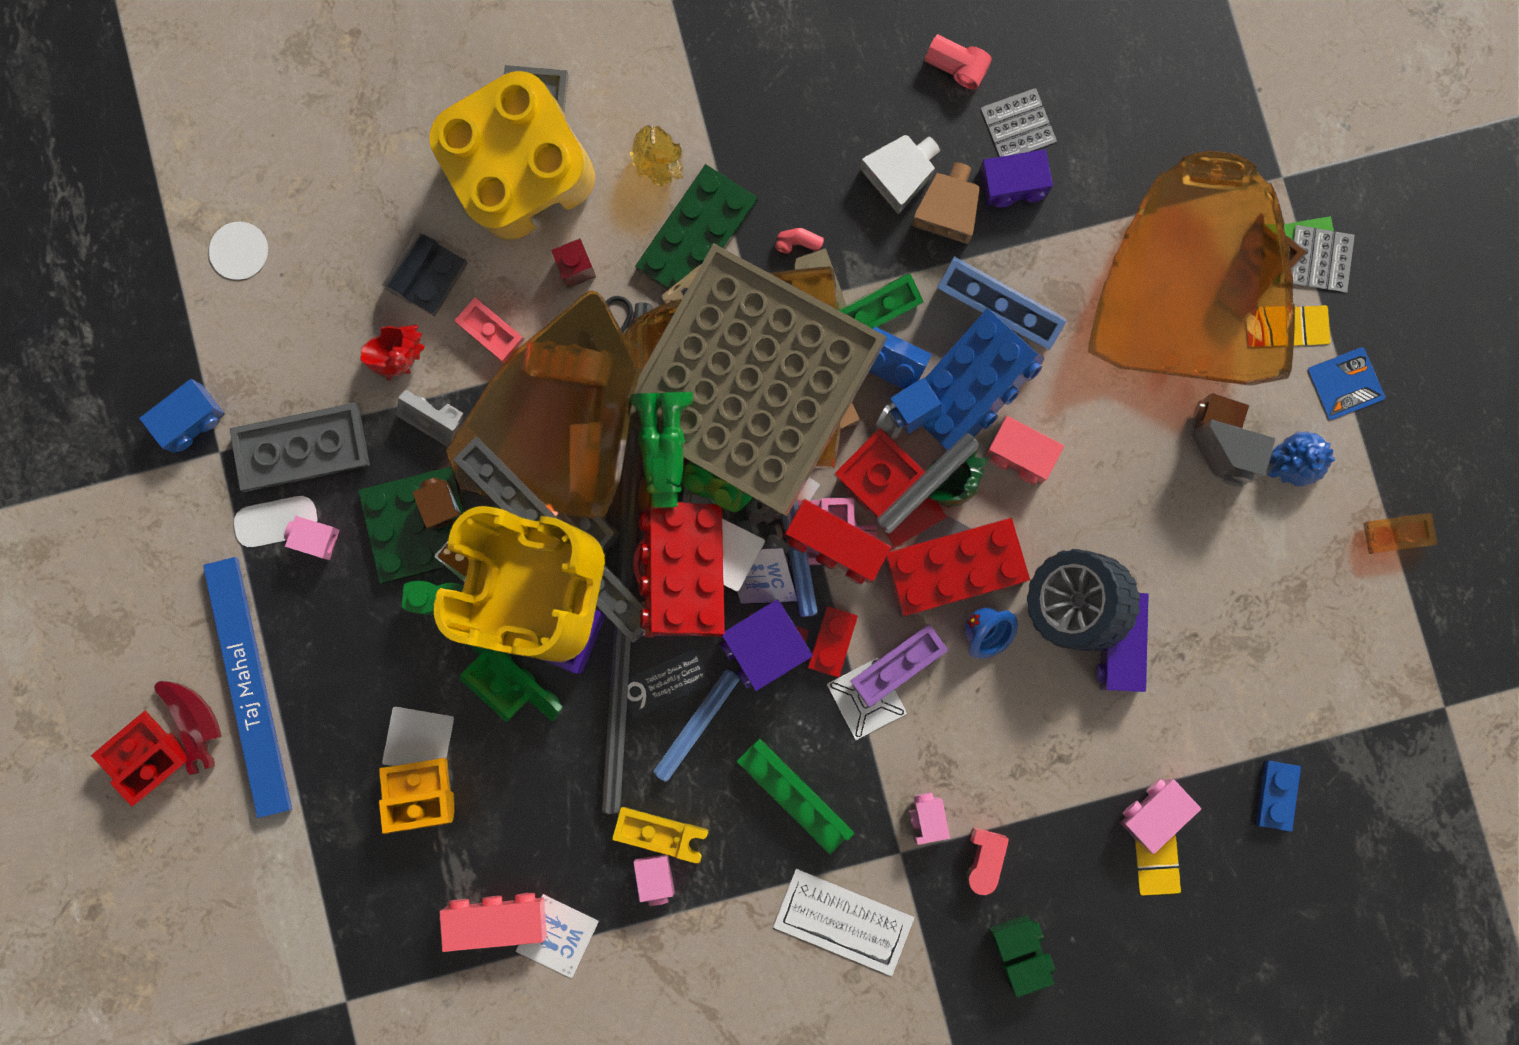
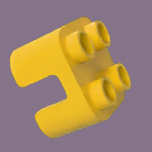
(511, 154)
(525, 585)

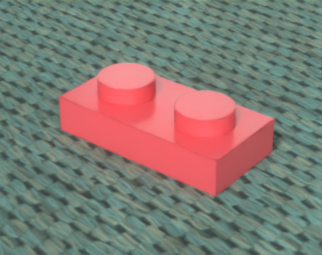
(489, 330)

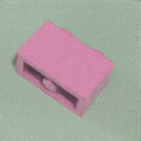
(1159, 814)

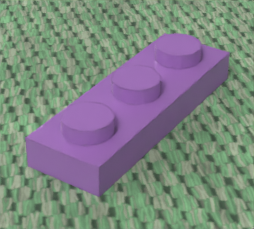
(898, 665)

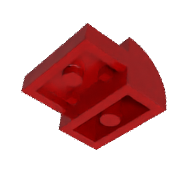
(140, 757)

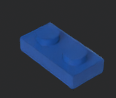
(1278, 795)

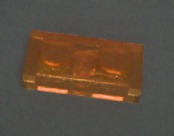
(1400, 533)

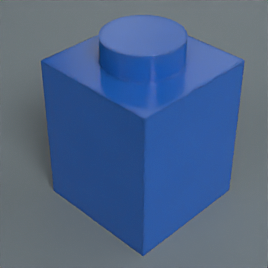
(914, 406)

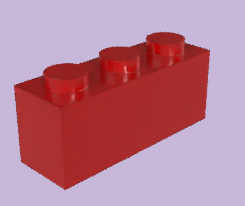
(836, 543)

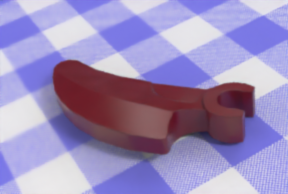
(194, 721)

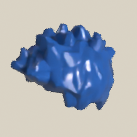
(1301, 459)

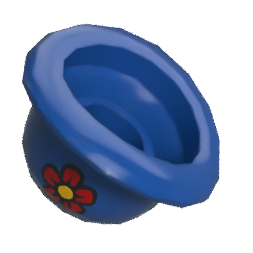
(990, 632)

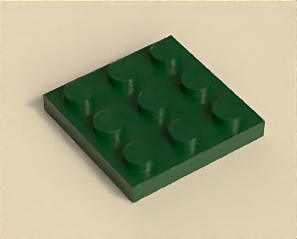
(397, 530)

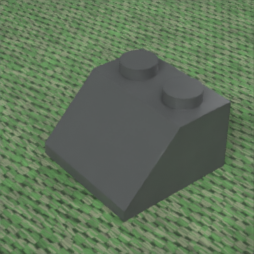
(1234, 452)

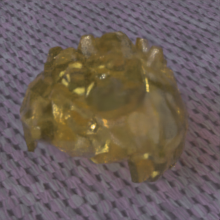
(656, 155)

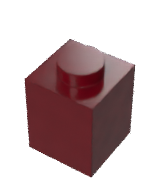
(573, 263)

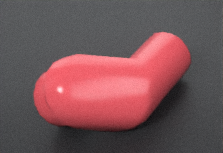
(796, 237)

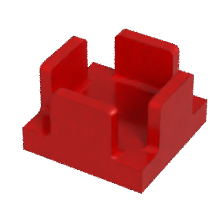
(878, 473)

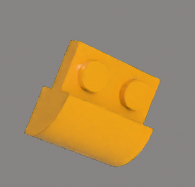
(415, 796)

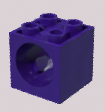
(765, 646)

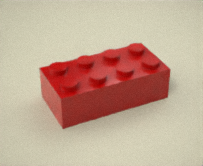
(956, 567)

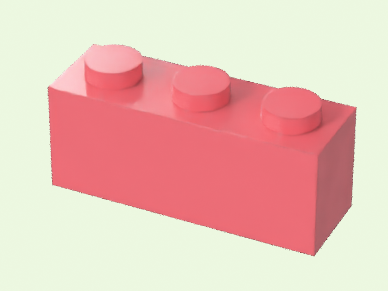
(493, 922)

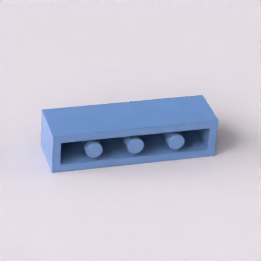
(1009, 305)

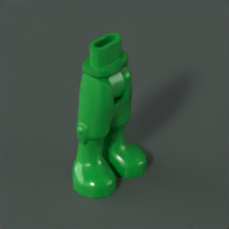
(662, 451)

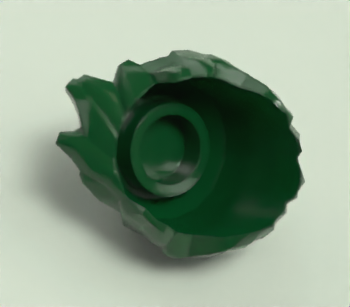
(961, 484)

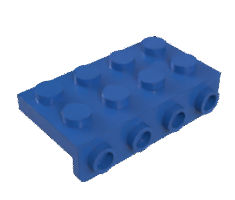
(979, 378)

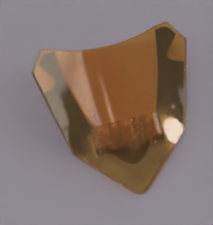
(560, 411)

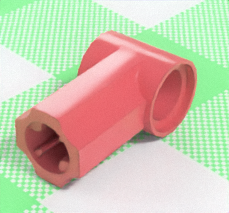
(965, 64)

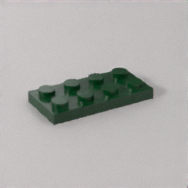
(705, 215)

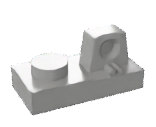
(439, 425)

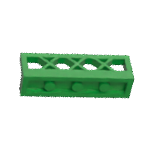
(795, 796)

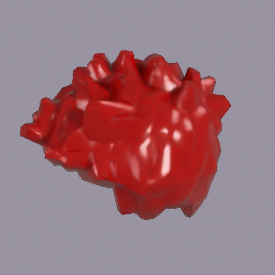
(392, 351)

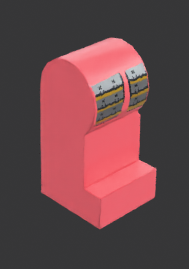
(988, 861)

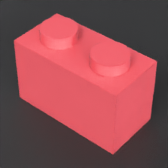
(1024, 451)

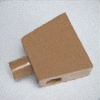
(949, 205)

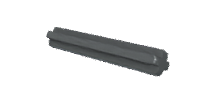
(927, 483)

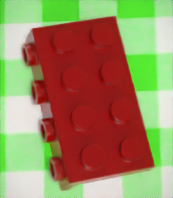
(682, 570)

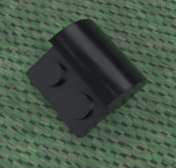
(424, 273)

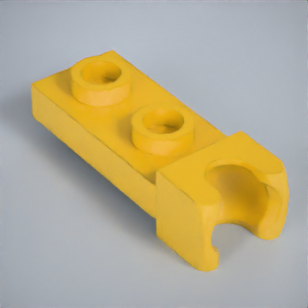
(658, 834)

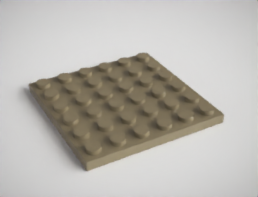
(764, 376)

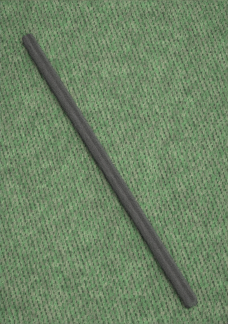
(621, 643)

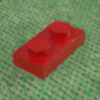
(833, 641)

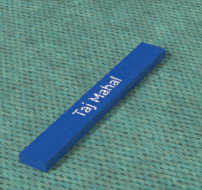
(247, 687)

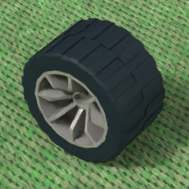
(1083, 600)

